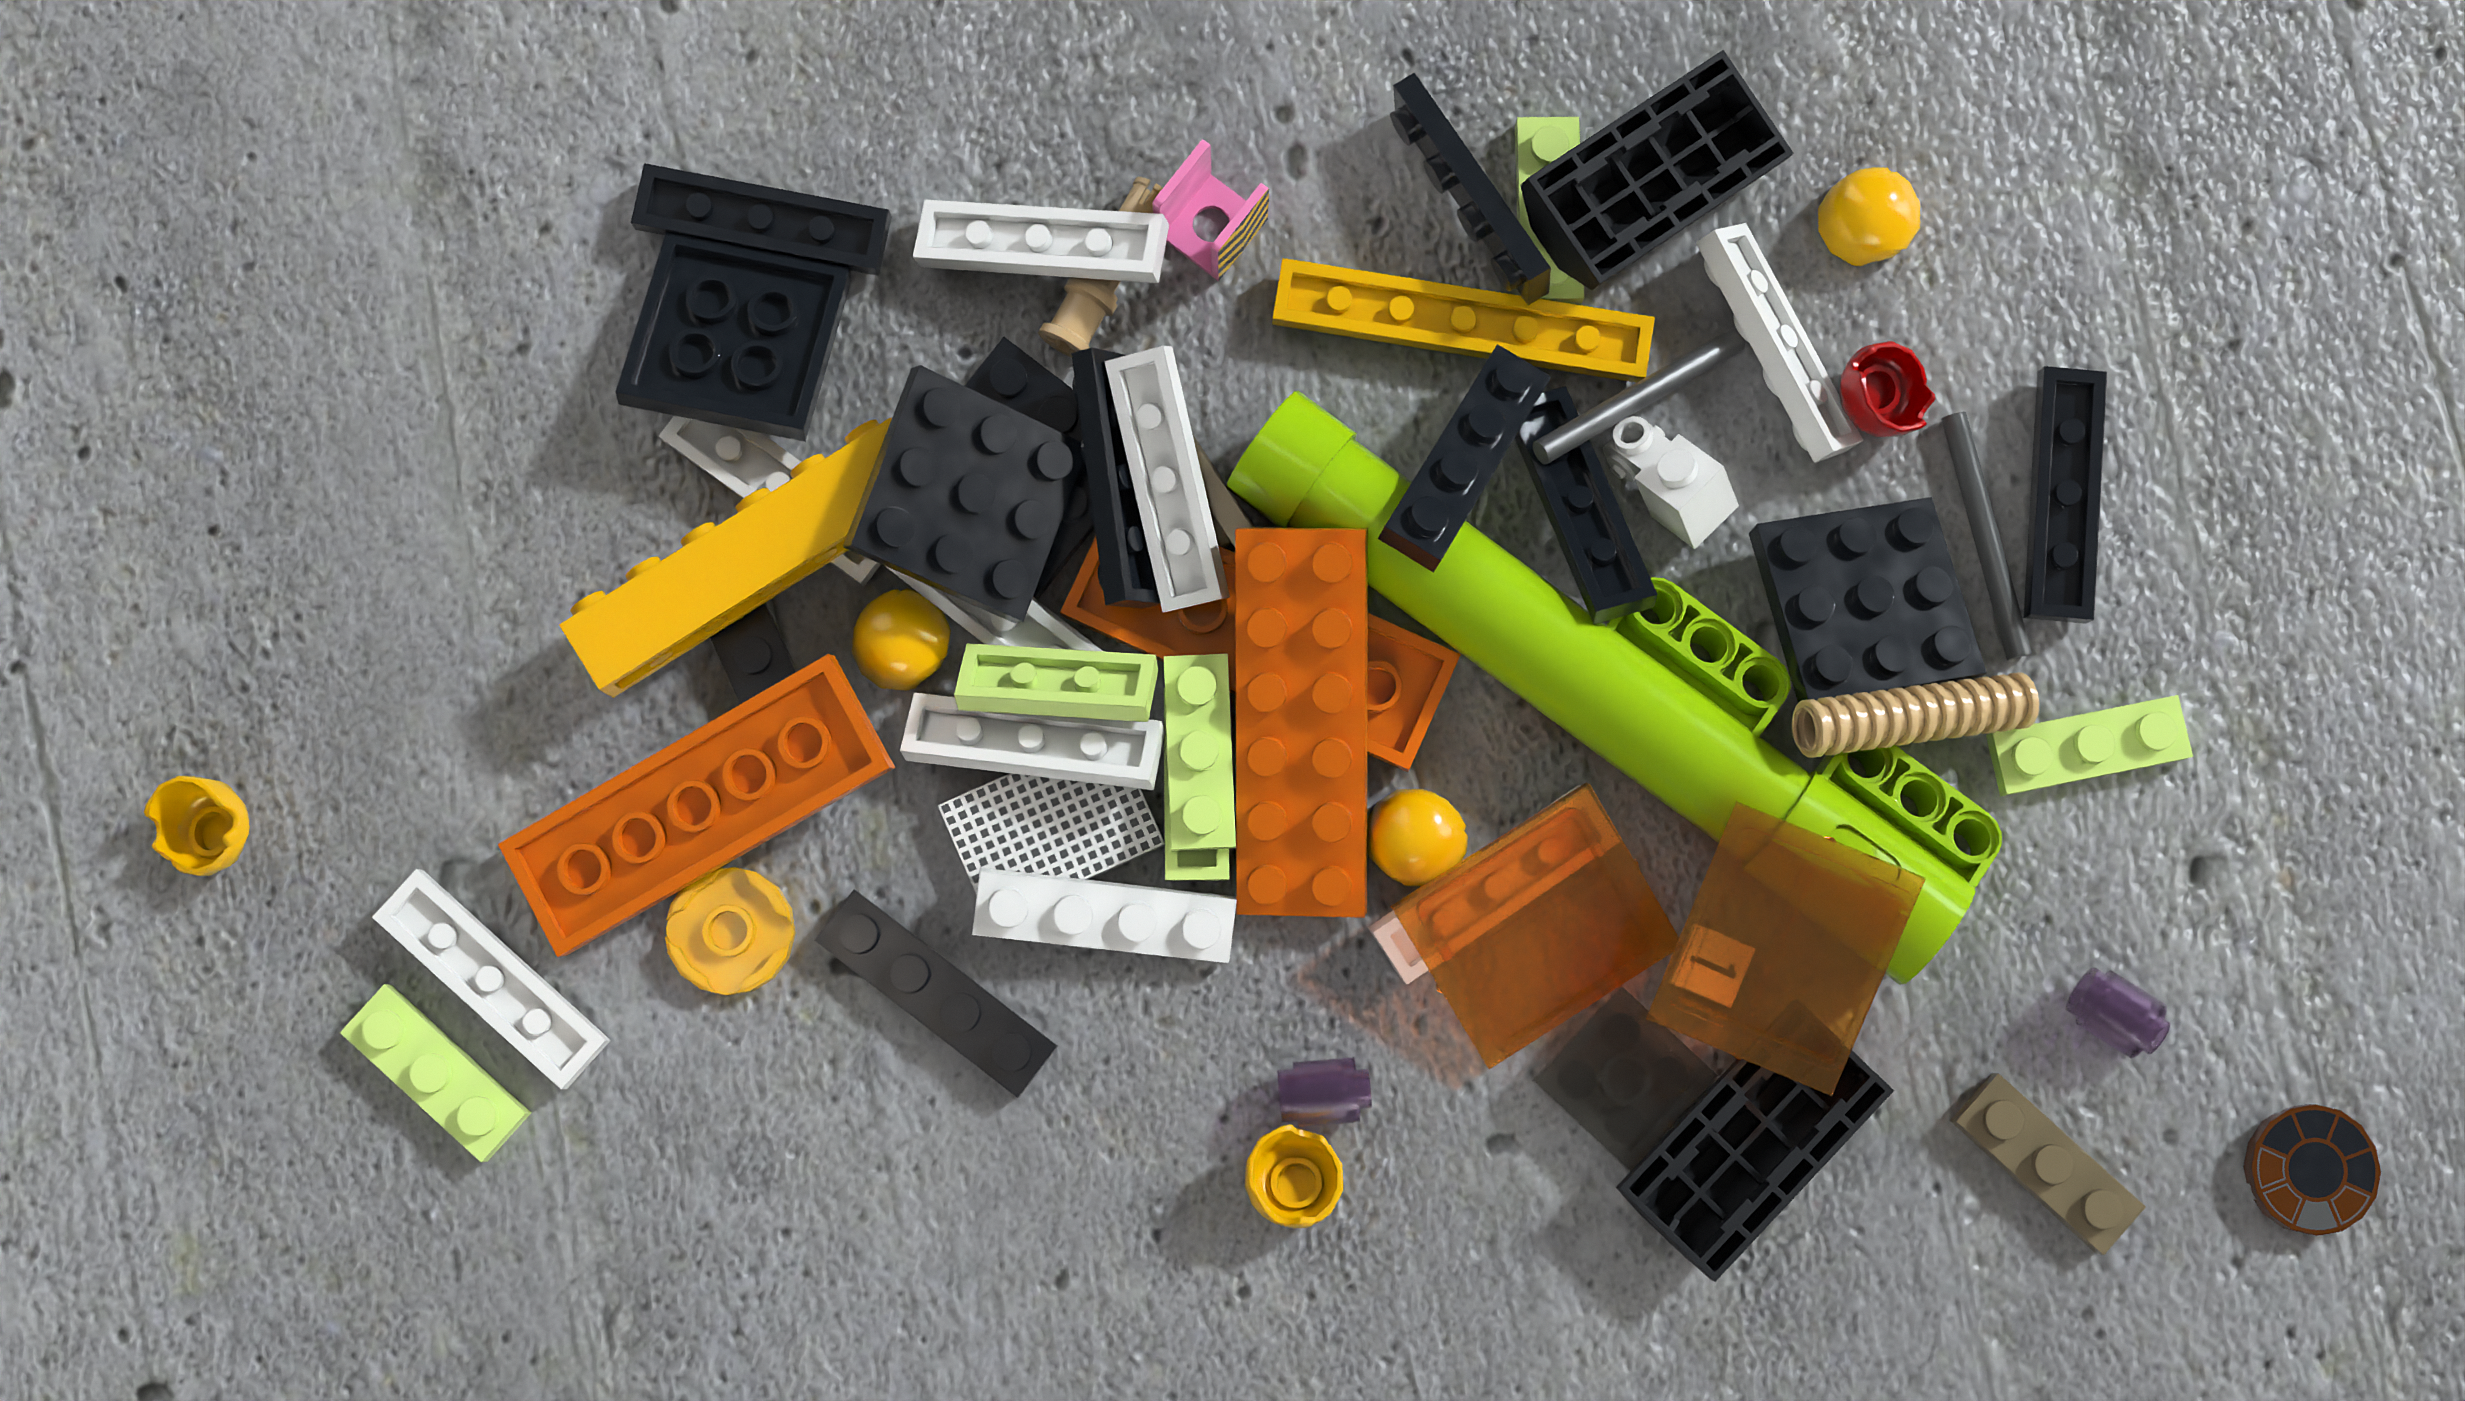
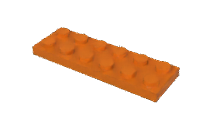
(1403, 668)
(1301, 721)
(696, 805)

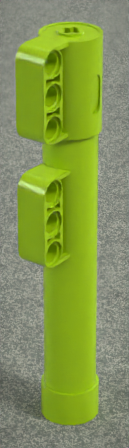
(1630, 683)

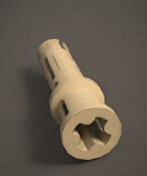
(1088, 298)

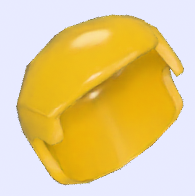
(1869, 216)
(900, 639)
(198, 824)
(1415, 836)
(1293, 1177)

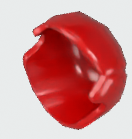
(1885, 390)

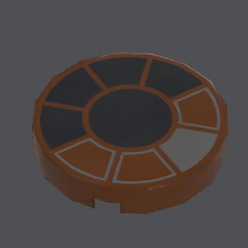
(2312, 1169)

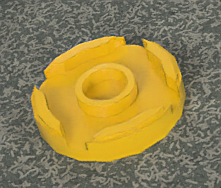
(730, 931)

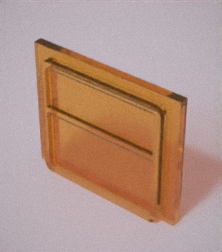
(1537, 925)
(1785, 948)

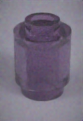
(2118, 1012)
(1323, 1092)

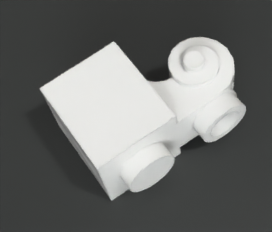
(1676, 479)

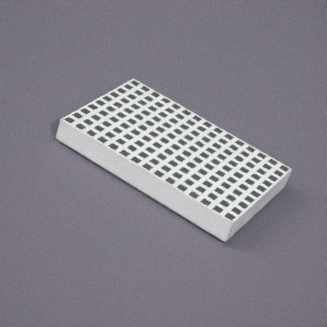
(1049, 827)

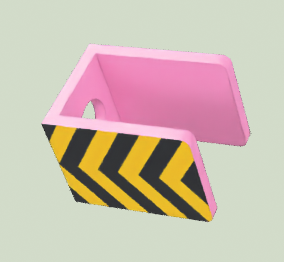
(1195, 190)

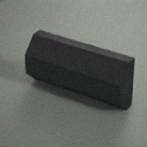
(1652, 172)
(1745, 1157)

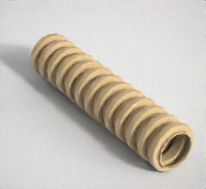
(1914, 714)

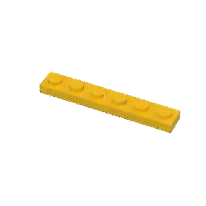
(1462, 320)

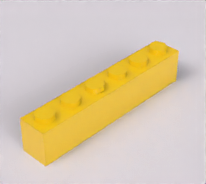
(724, 568)

